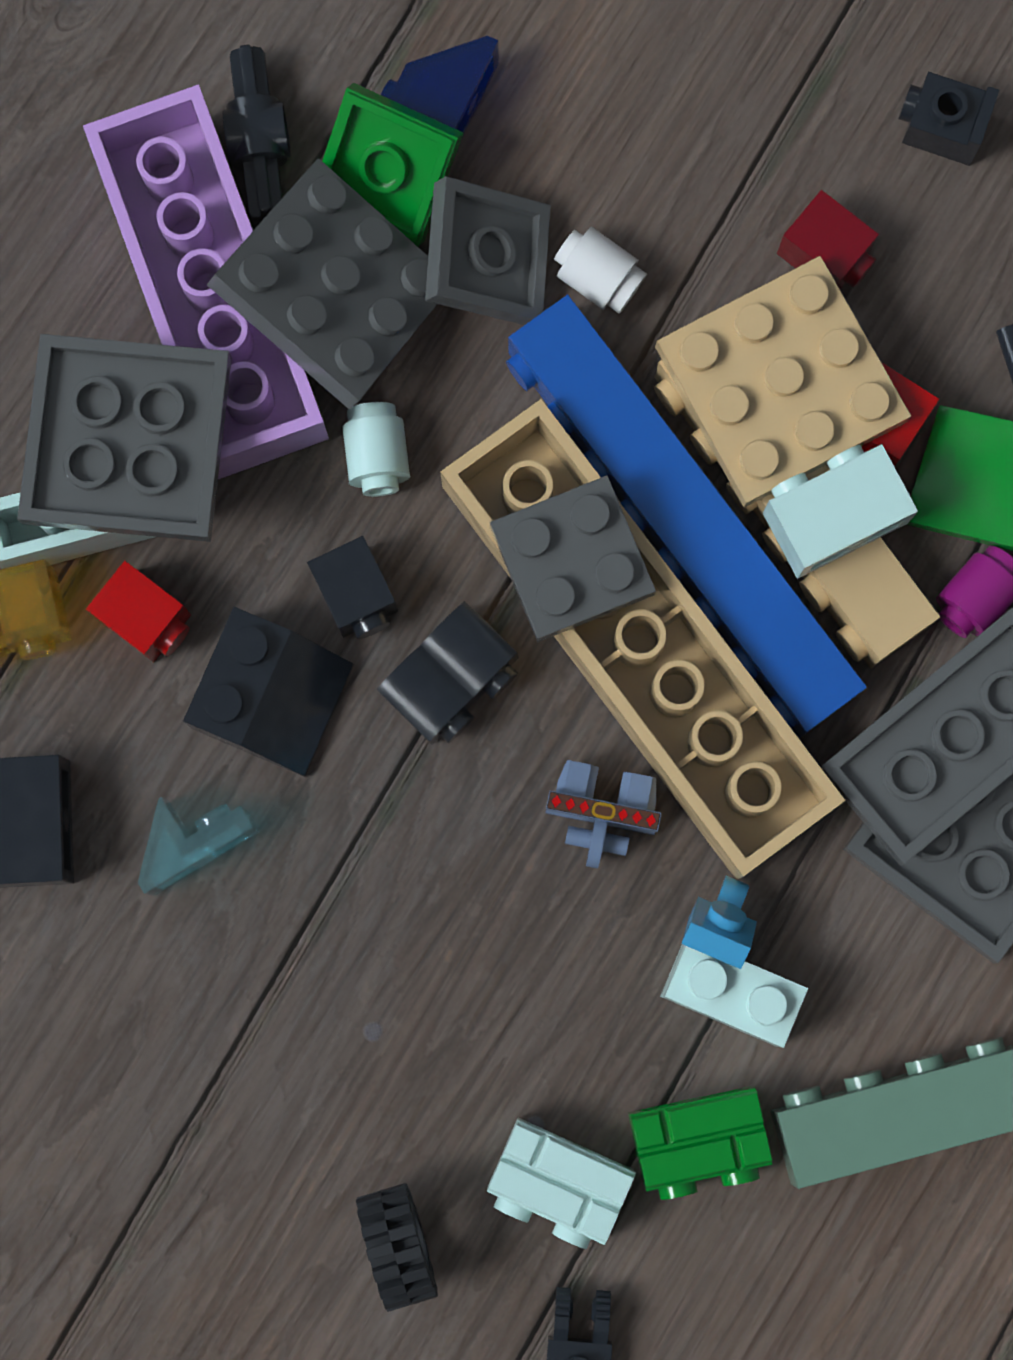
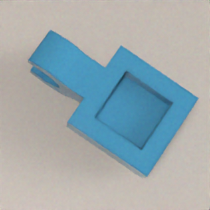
(721, 925)

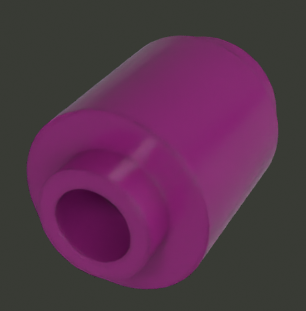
(978, 593)

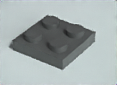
(487, 251)
(572, 558)

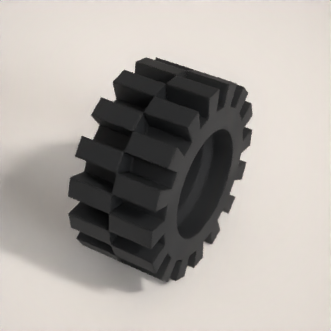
(396, 1247)

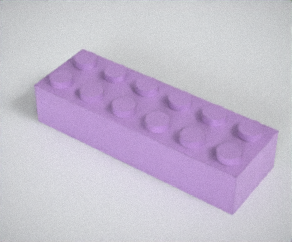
(179, 229)

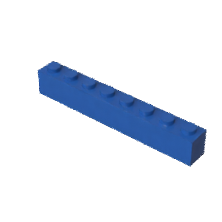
(683, 515)

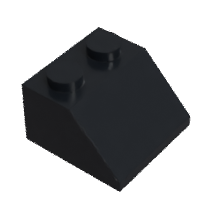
(268, 692)

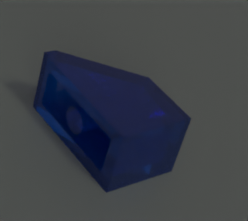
(448, 82)

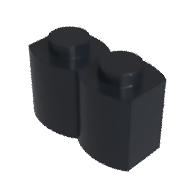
(450, 674)

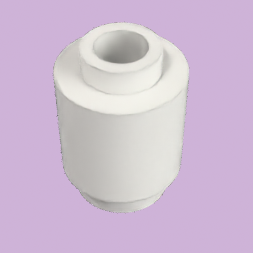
(599, 269)

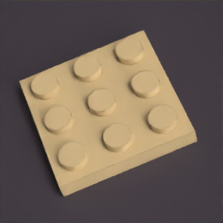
(782, 380)

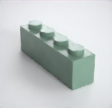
(898, 1116)

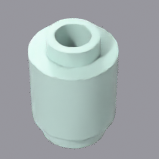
(375, 448)

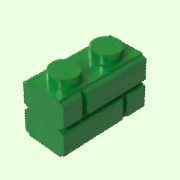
(700, 1141)

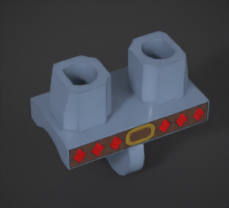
(632, 812)

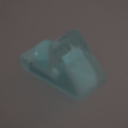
(176, 854)

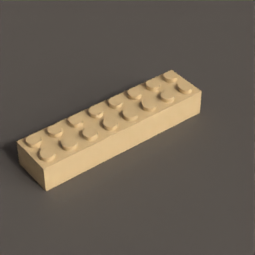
(660, 665)

